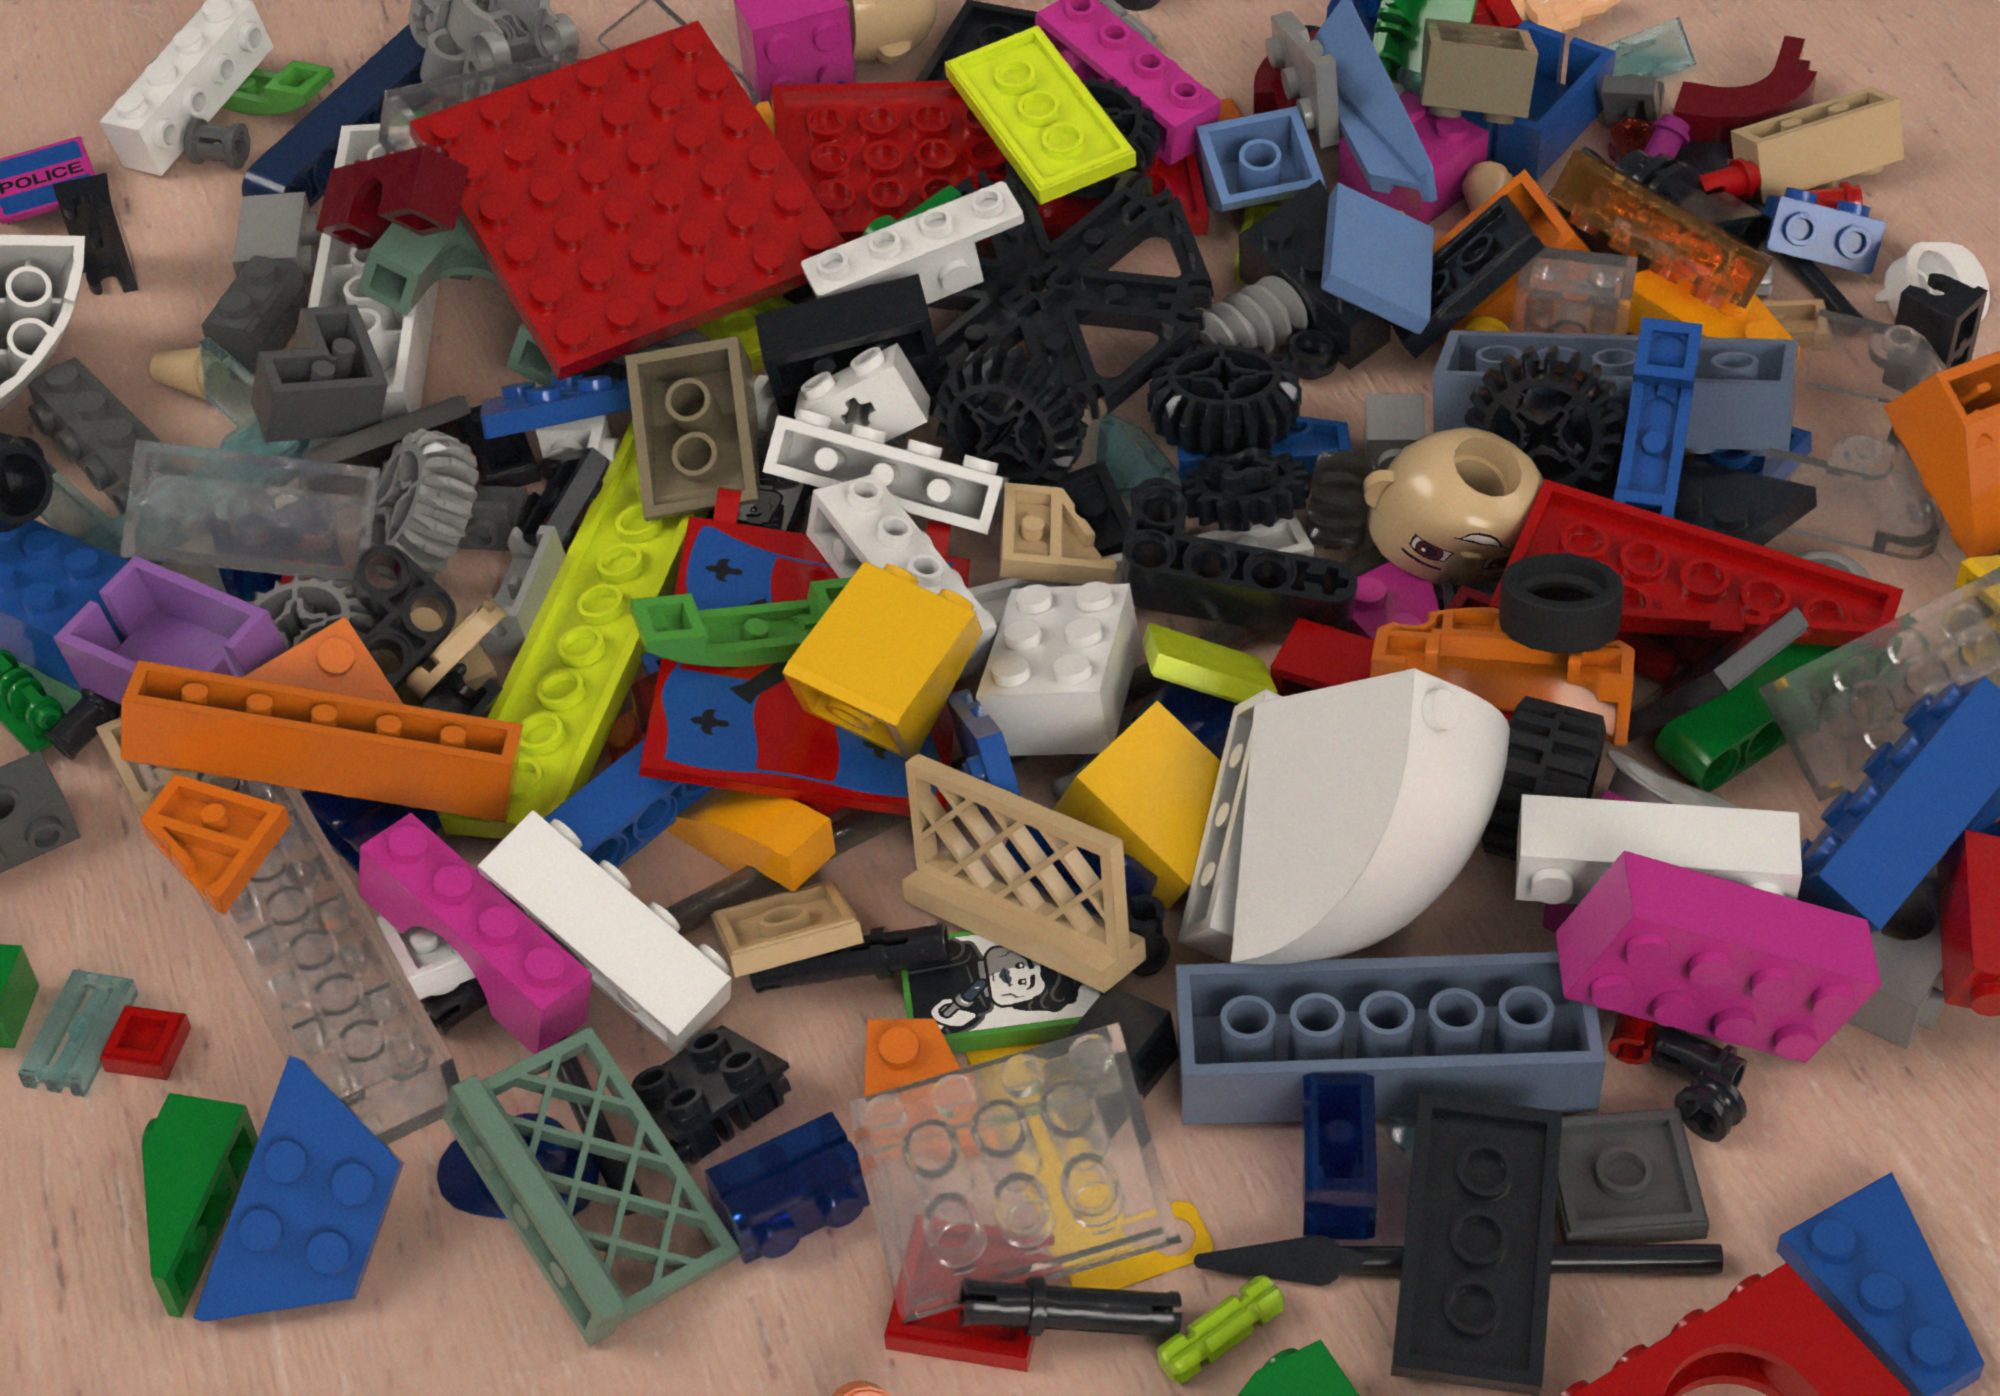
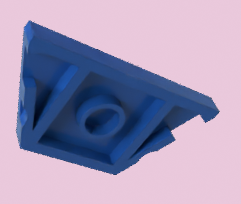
(565, 401)
(303, 1207)

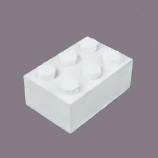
(1061, 668)

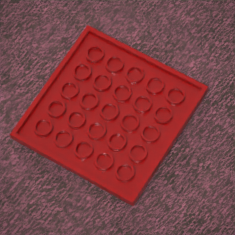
(629, 197)

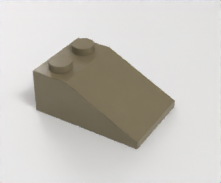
(1477, 70)
(694, 426)

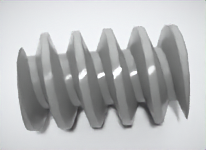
(1255, 316)

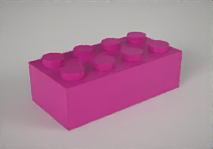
(1716, 957)

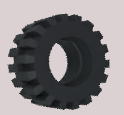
(1549, 754)

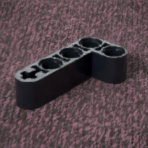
(1224, 578)
(394, 607)

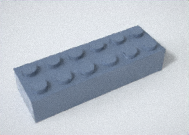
(1738, 400)
(1414, 1023)

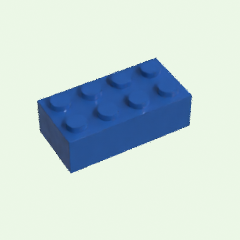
(42, 587)
(1908, 805)

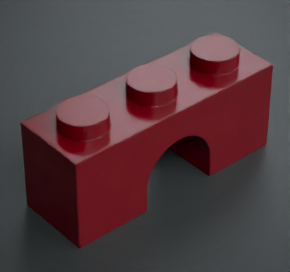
(407, 188)

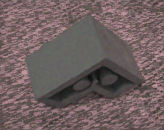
(322, 385)

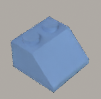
(1255, 159)

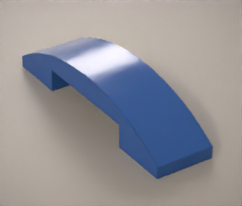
(1658, 415)

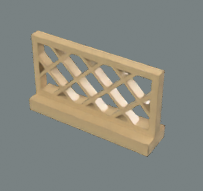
(1007, 905)

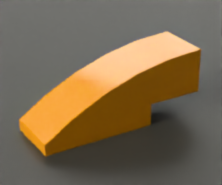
(758, 831)

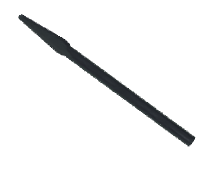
(1321, 1260)

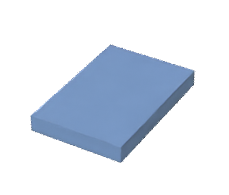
(1378, 259)

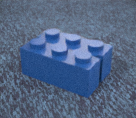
(1556, 109)

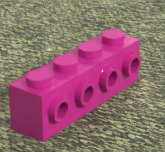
(1105, 46)

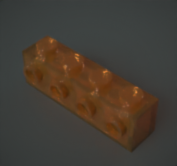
(1661, 230)

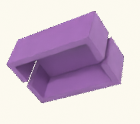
(167, 623)

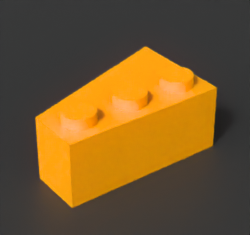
(1665, 300)

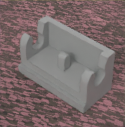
(524, 588)

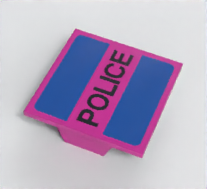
(30, 177)

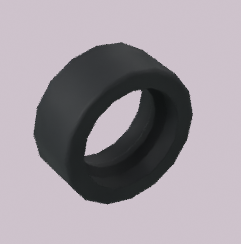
(1560, 603)

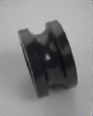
(1710, 1106)

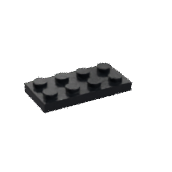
(1478, 1245)

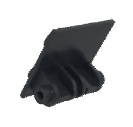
(705, 1081)

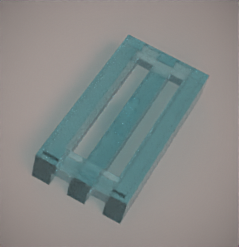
(88, 1032)

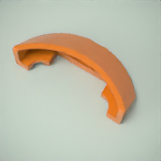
(1476, 655)

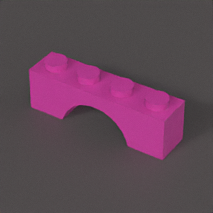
(524, 973)

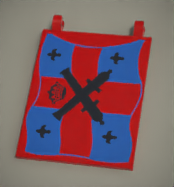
(744, 722)

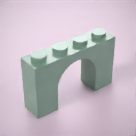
(407, 265)

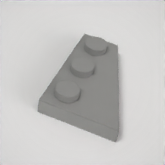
(1306, 76)

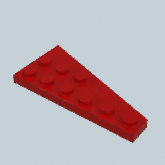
(1698, 579)

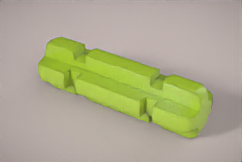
(1220, 1329)

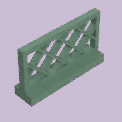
(537, 1210)

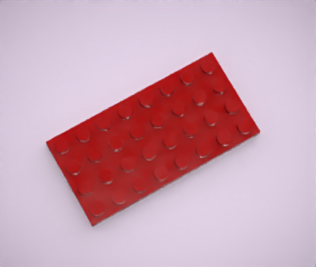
(899, 143)

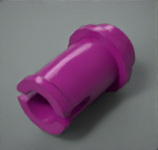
(1668, 136)

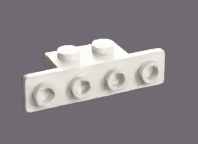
(930, 244)

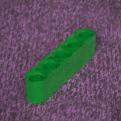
(1732, 729)

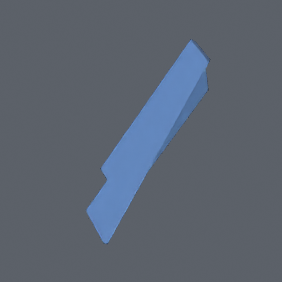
(1371, 110)

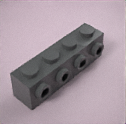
(88, 426)

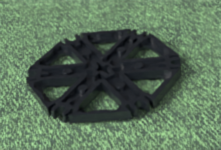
(1079, 289)

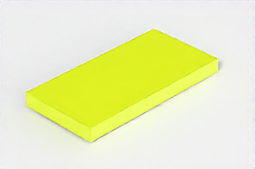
(1040, 114)

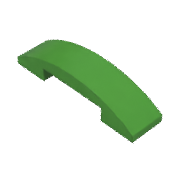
(281, 92)
(730, 635)

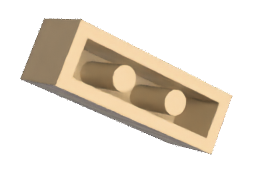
(1823, 142)

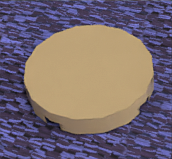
(455, 647)

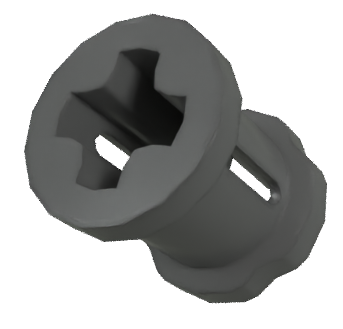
(233, 139)

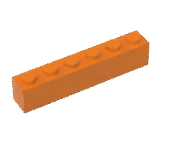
(319, 741)

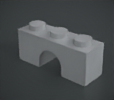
(1907, 970)

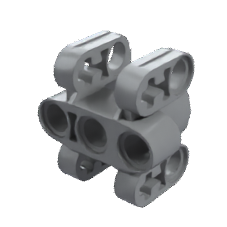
(487, 34)

